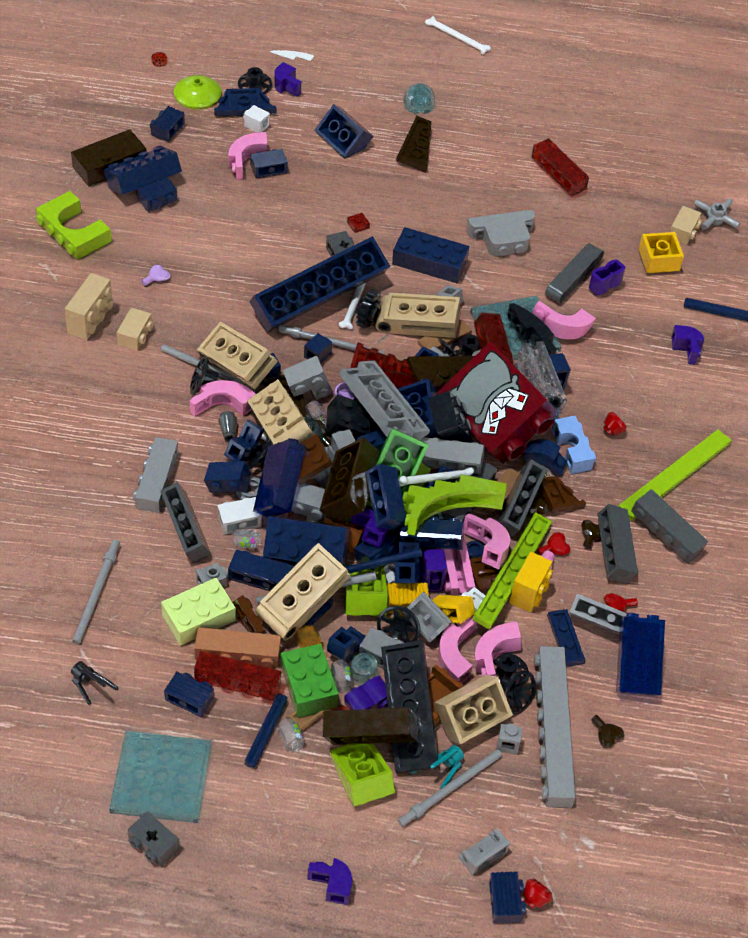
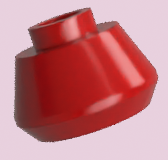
(614, 424)
(536, 893)

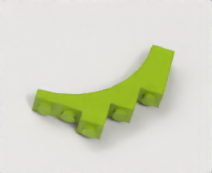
(468, 492)

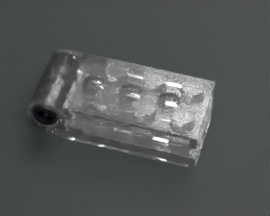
(541, 373)

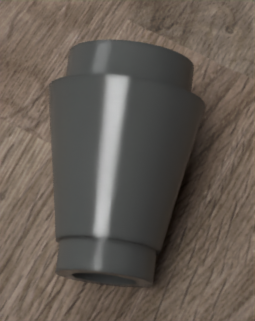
(228, 424)

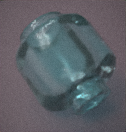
(364, 667)

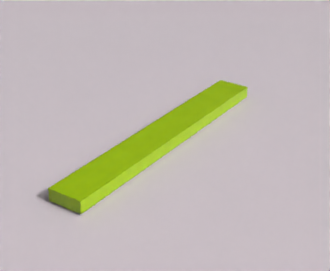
(680, 469)
(503, 584)

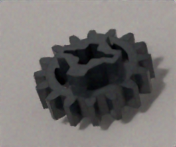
(368, 309)

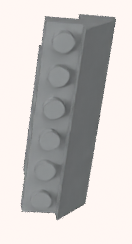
(383, 400)

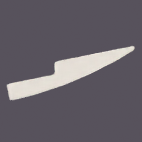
(292, 54)

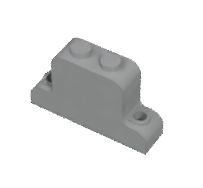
(503, 232)

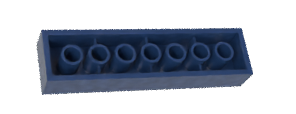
(319, 284)

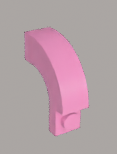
(242, 148)
(562, 325)
(222, 392)
(493, 535)
(495, 642)
(448, 653)

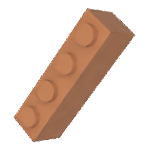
(238, 645)

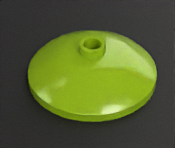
(197, 92)

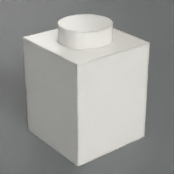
(256, 119)

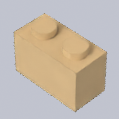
(686, 224)
(134, 329)

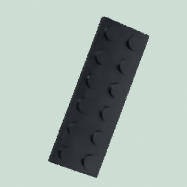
(409, 687)

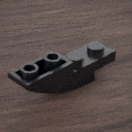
(531, 327)

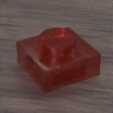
(358, 222)

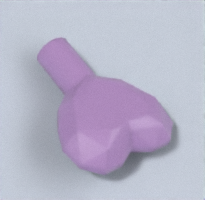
(156, 274)

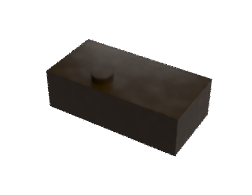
(96, 157)
(347, 482)
(370, 726)

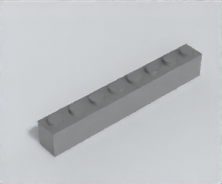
(555, 727)

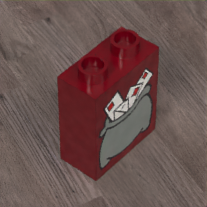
(500, 403)

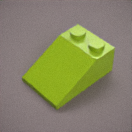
(367, 597)
(362, 772)

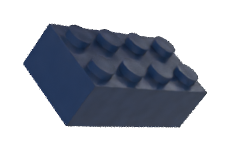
(142, 170)
(430, 255)
(296, 538)

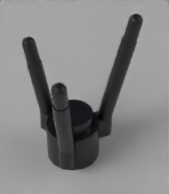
(84, 674)

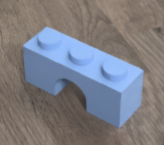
(570, 432)

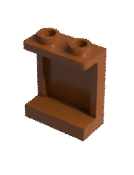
(441, 685)

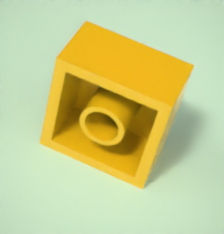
(661, 252)
(531, 582)

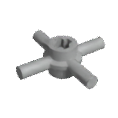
(717, 213)

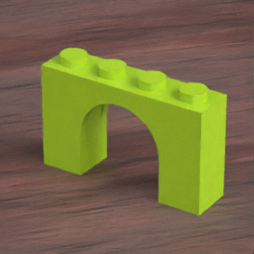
(76, 241)

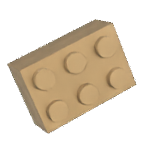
(89, 306)
(473, 709)

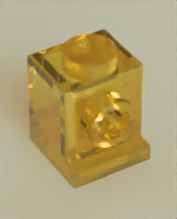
(307, 637)

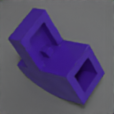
(286, 79)
(687, 339)
(371, 534)
(336, 876)

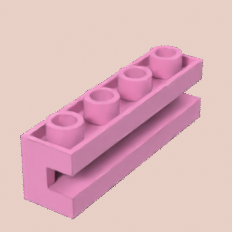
(459, 571)

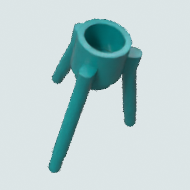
(449, 757)

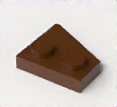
(314, 460)
(559, 495)
(483, 574)
(247, 616)

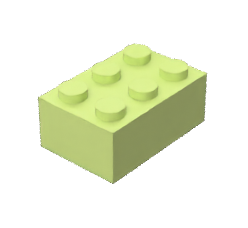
(198, 607)

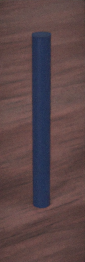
(384, 561)

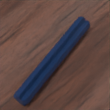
(716, 309)
(265, 731)

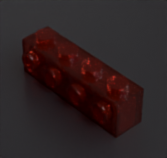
(560, 167)
(491, 328)
(238, 675)

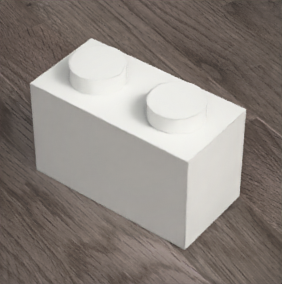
(238, 515)

